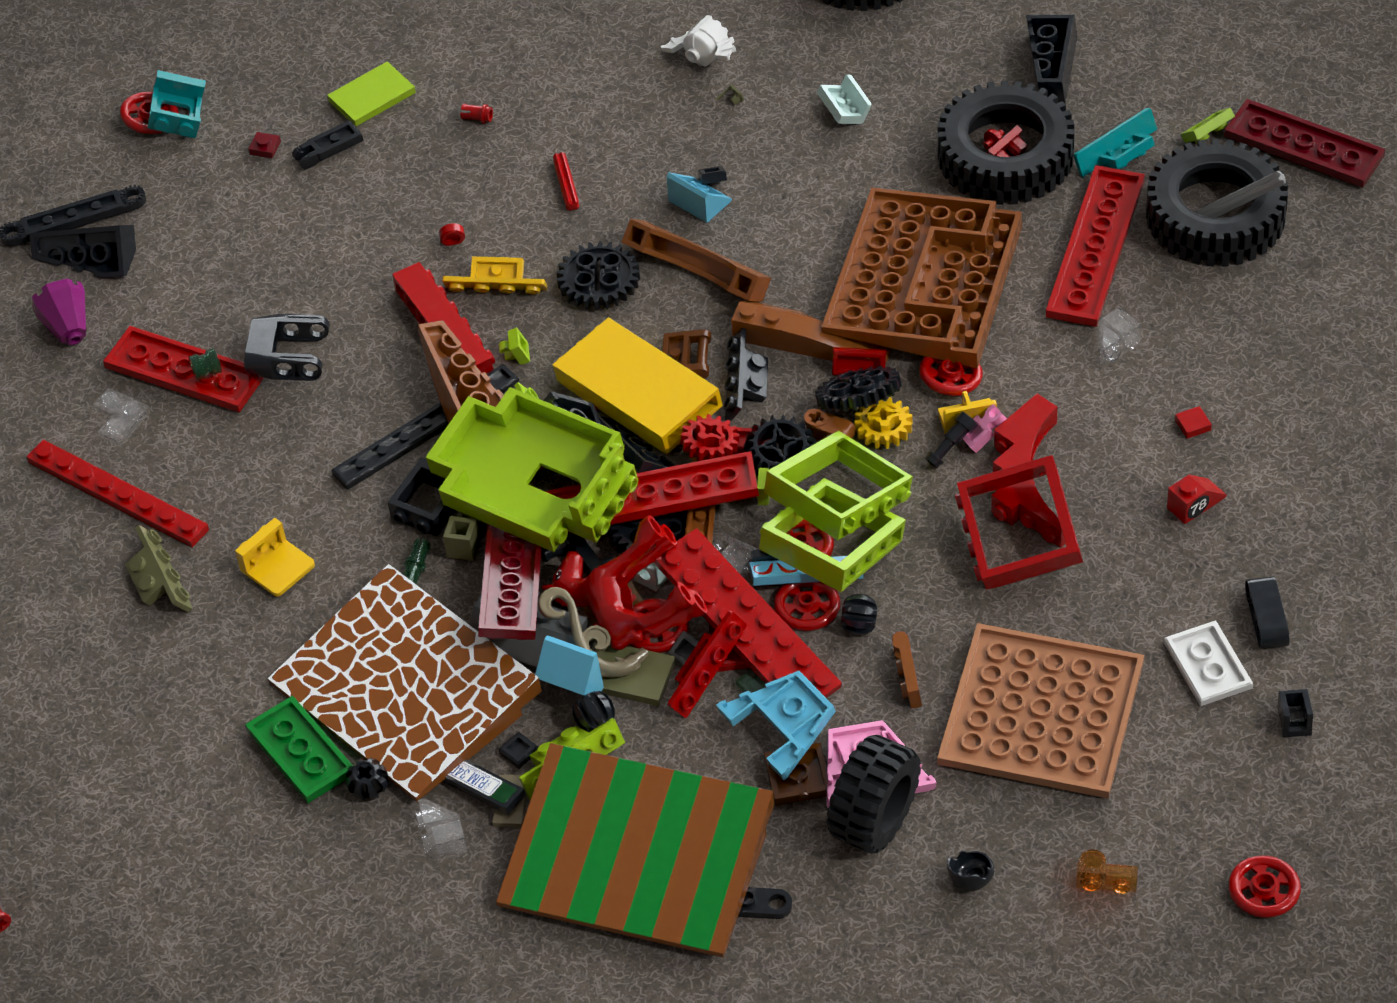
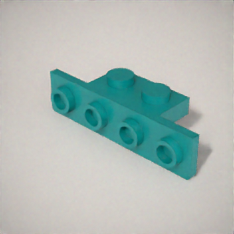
(1119, 144)

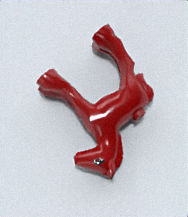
(610, 597)

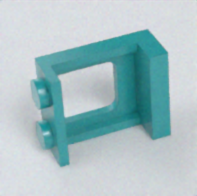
(180, 92)

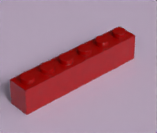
(430, 304)

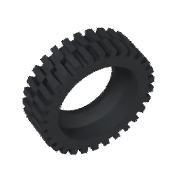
(1006, 176)
(1206, 236)

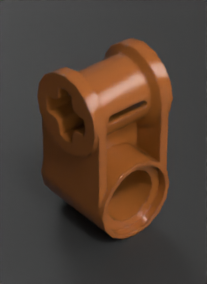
(827, 425)

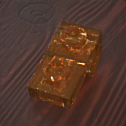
(1105, 876)

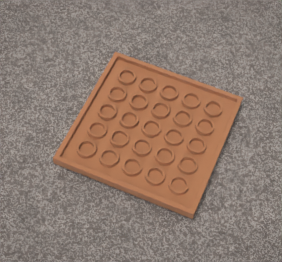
(1041, 710)

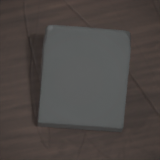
(683, 647)

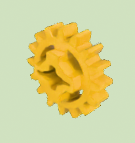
(883, 423)

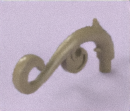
(595, 633)

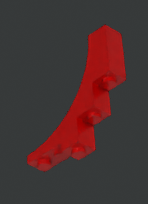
(1017, 442)

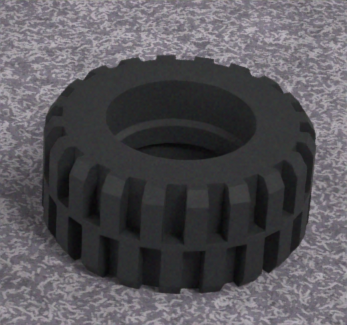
(873, 793)

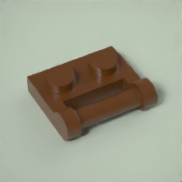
(678, 347)

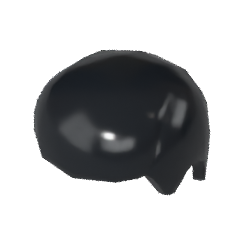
(970, 870)

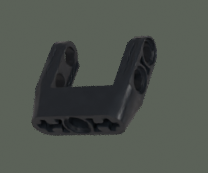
(263, 341)

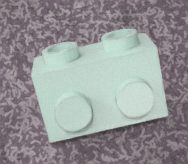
(845, 101)

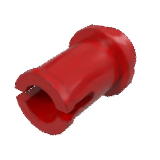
(479, 113)

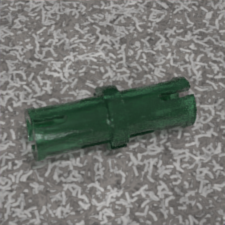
(416, 561)

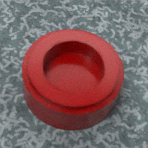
(452, 234)

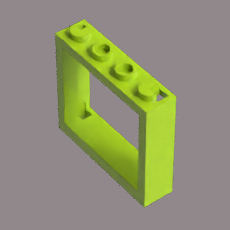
(782, 479)
(836, 574)

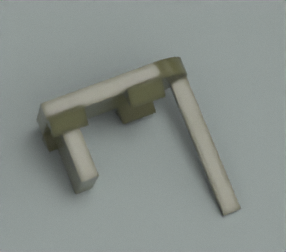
(738, 97)

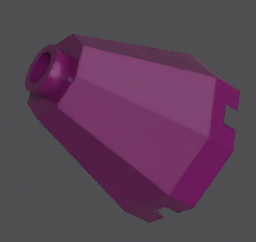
(62, 310)

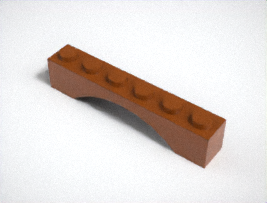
(700, 260)

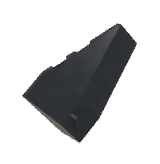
(634, 450)

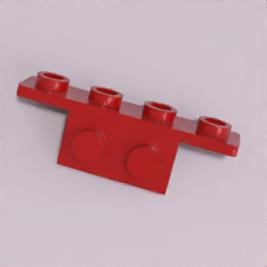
(705, 663)

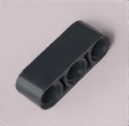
(1267, 612)

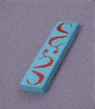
(778, 572)

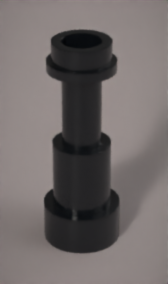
(963, 425)

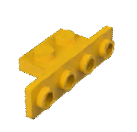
(495, 273)

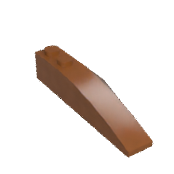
(790, 331)
(454, 370)

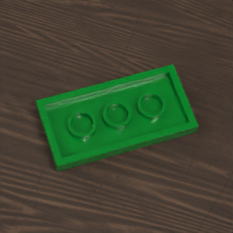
(299, 749)

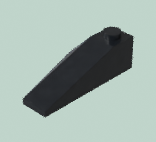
(98, 250)

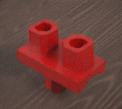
(1000, 145)

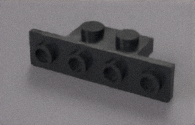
(745, 375)

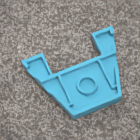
(792, 708)

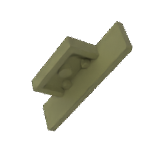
(154, 573)

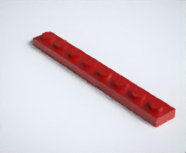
(118, 493)

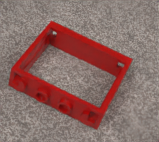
(1033, 565)

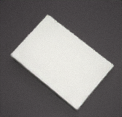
(1208, 663)

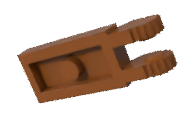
(906, 668)

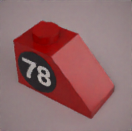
(1192, 497)

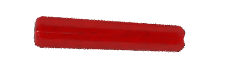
(566, 182)

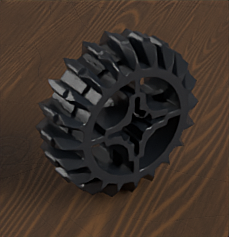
(786, 433)

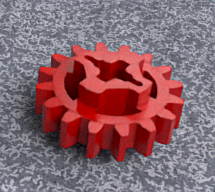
(709, 438)

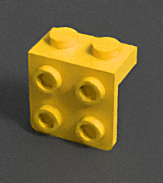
(272, 559)

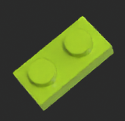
(1215, 122)

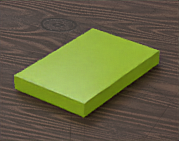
(371, 93)

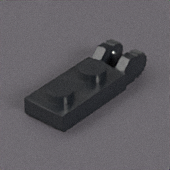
(327, 144)

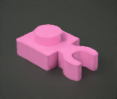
(983, 431)

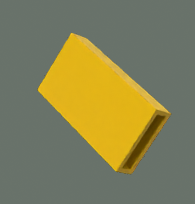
(636, 384)

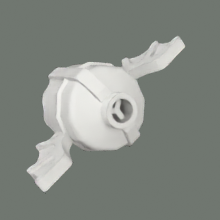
(703, 43)

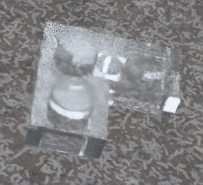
(124, 416)

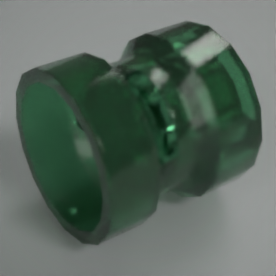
(205, 363)

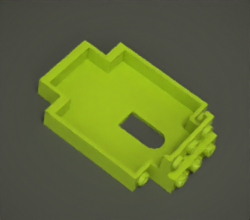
(497, 450)

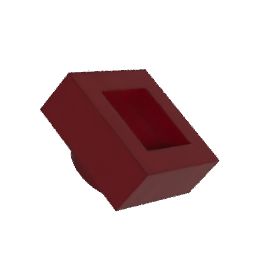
(264, 145)

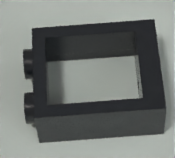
(413, 516)

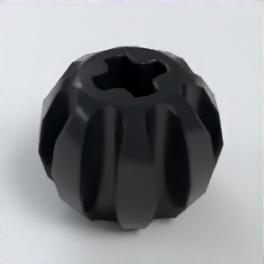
(859, 614)
(593, 710)
(367, 778)

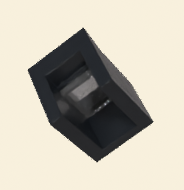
(1295, 713)

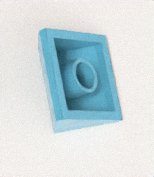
(695, 197)
(569, 666)

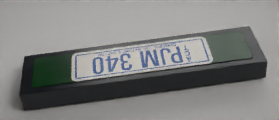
(485, 786)

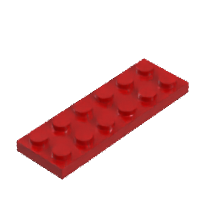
(168, 366)

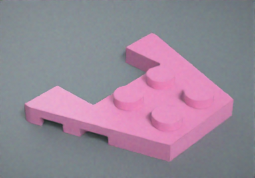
(845, 739)

